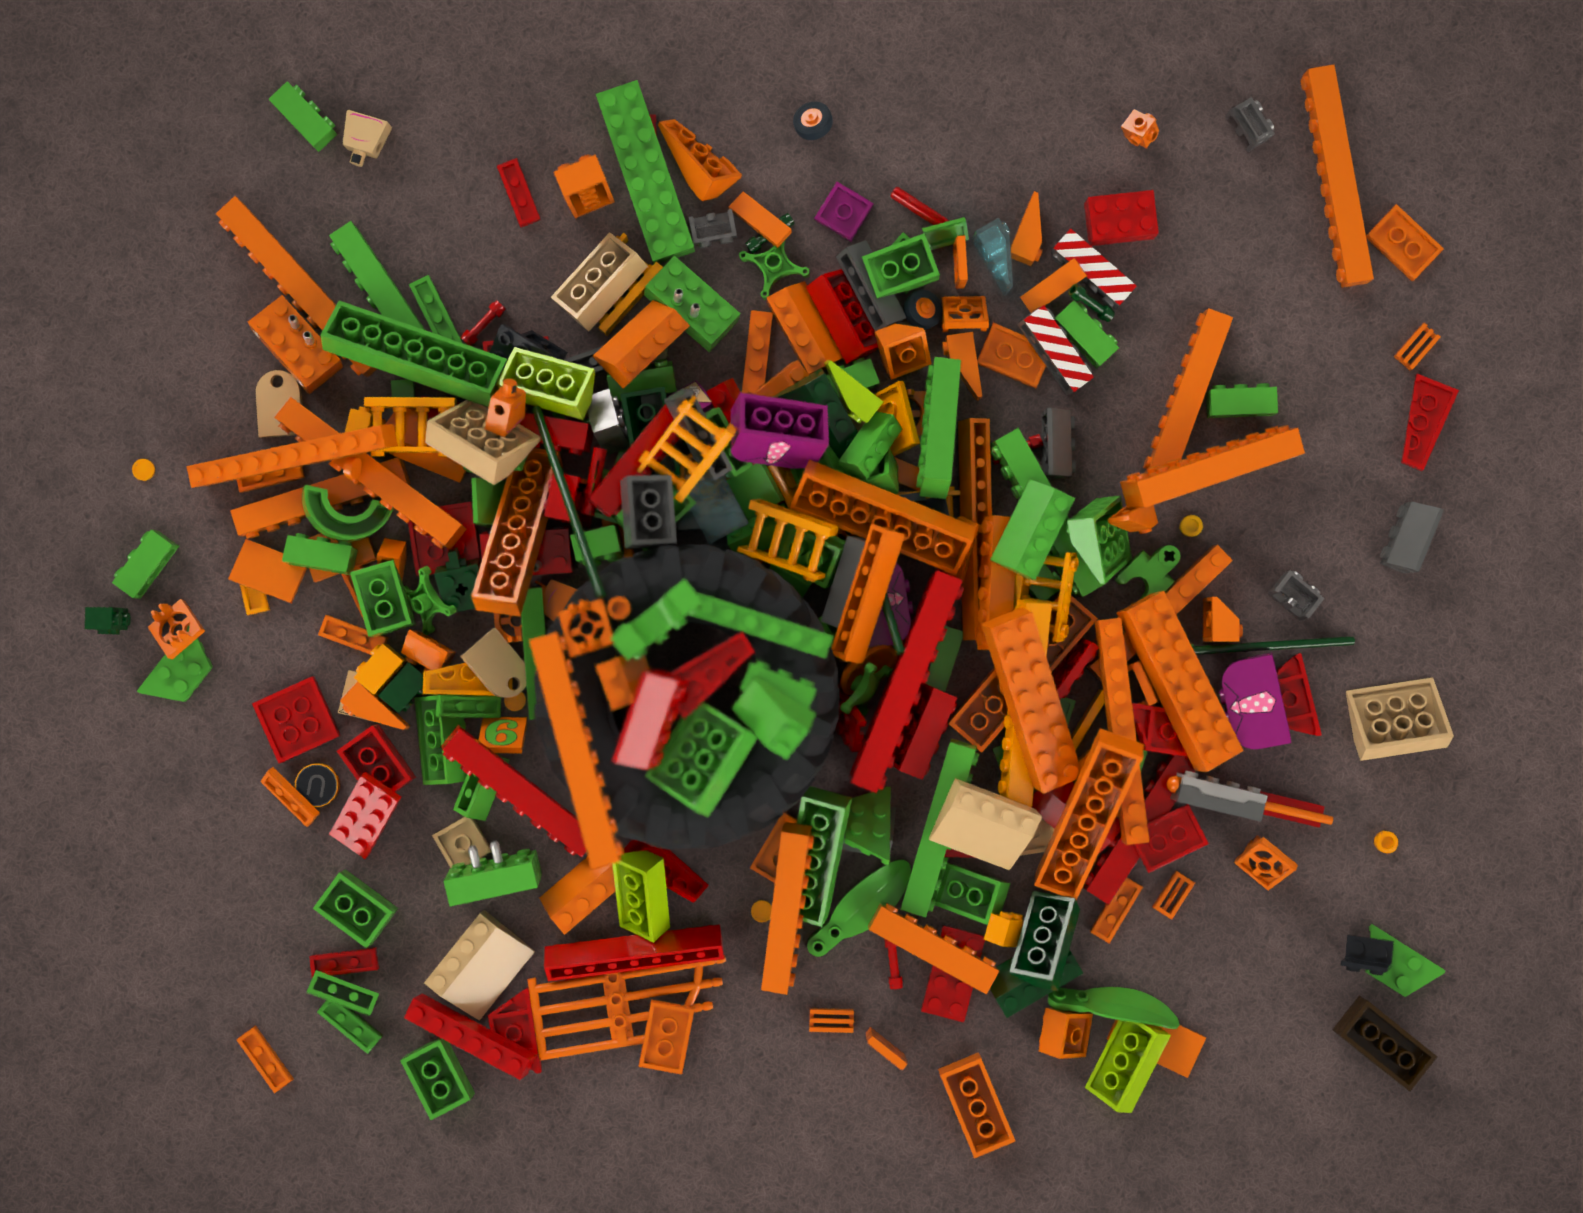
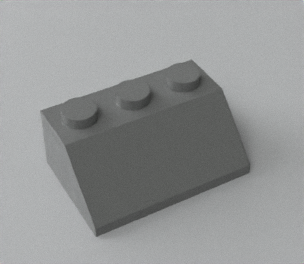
(1057, 443)
(648, 511)
(1411, 537)

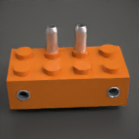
(295, 344)

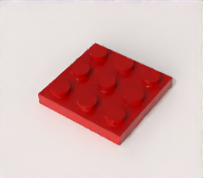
(428, 554)
(296, 719)

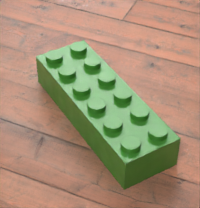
(938, 428)
(828, 816)

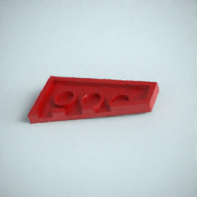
(1427, 415)
(710, 671)
(677, 874)

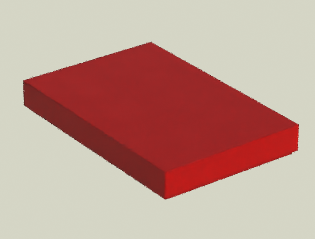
(1171, 838)

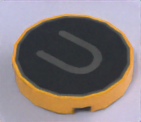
(318, 784)

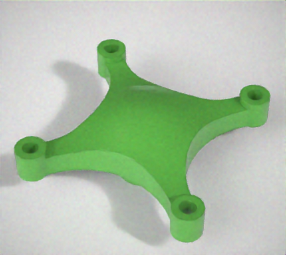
(774, 266)
(426, 601)
(865, 688)

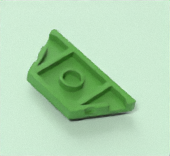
(180, 676)
(870, 824)
(1408, 968)

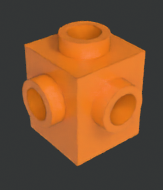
(1140, 128)

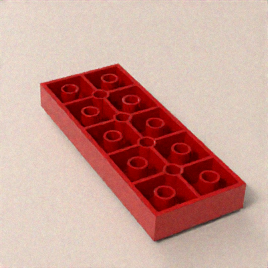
(904, 682)

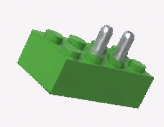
(695, 301)
(492, 877)

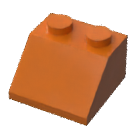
(902, 349)
(1220, 622)
(426, 651)
(621, 679)
(1065, 1033)

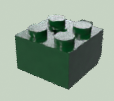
(452, 574)

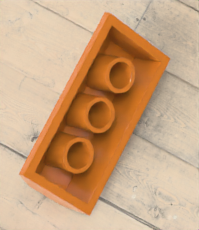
(803, 327)
(640, 342)
(578, 894)

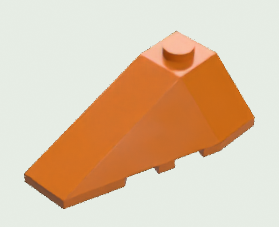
(701, 169)
(441, 465)

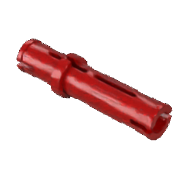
(598, 454)

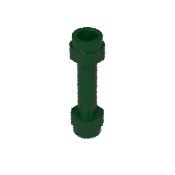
(754, 244)
(1078, 293)

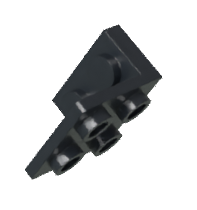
(1368, 954)

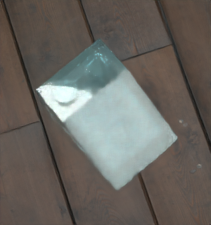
(994, 248)
(716, 508)

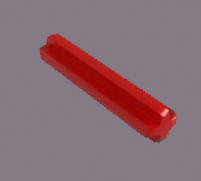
(917, 207)

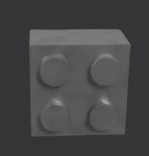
(608, 422)

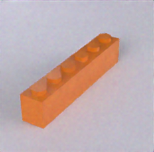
(996, 582)
(867, 593)
(932, 948)

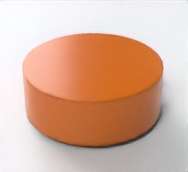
(352, 467)
(619, 608)

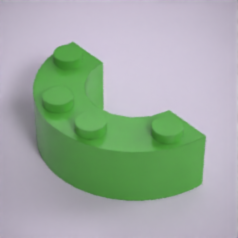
(338, 526)
(657, 621)

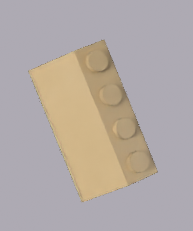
(599, 281)

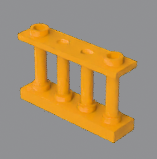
(636, 292)
(400, 406)
(708, 452)
(802, 524)
(1065, 585)

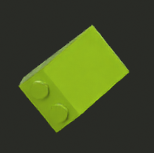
(855, 397)

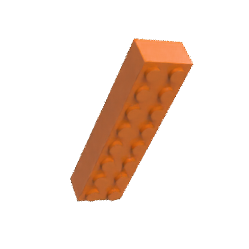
(1211, 466)
(857, 505)
(515, 538)
(1180, 682)
(1032, 699)
(984, 711)
(1088, 814)

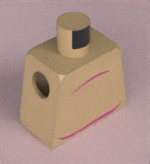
(364, 136)

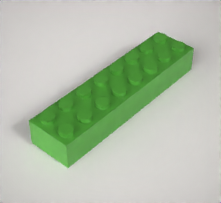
(645, 172)
(412, 353)
(1021, 465)

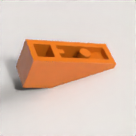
(1028, 238)
(962, 347)
(785, 378)
(1135, 519)
(364, 704)

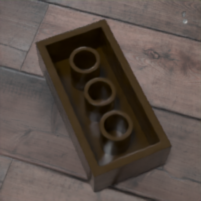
(1384, 1043)

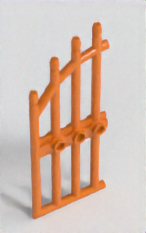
(617, 1005)

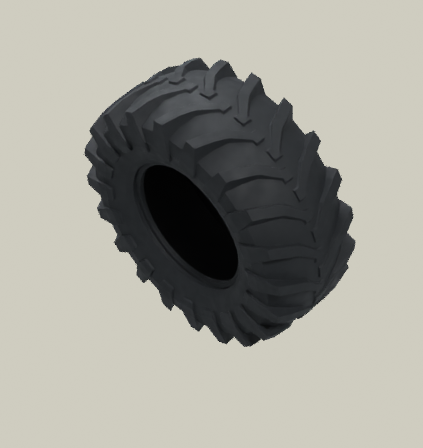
(765, 781)

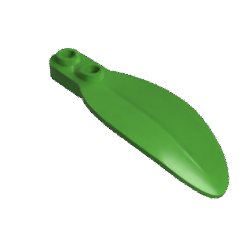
(860, 904)
(1116, 1004)

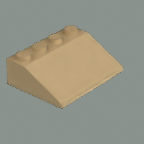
(463, 438)
(1398, 719)
(984, 824)
(479, 966)

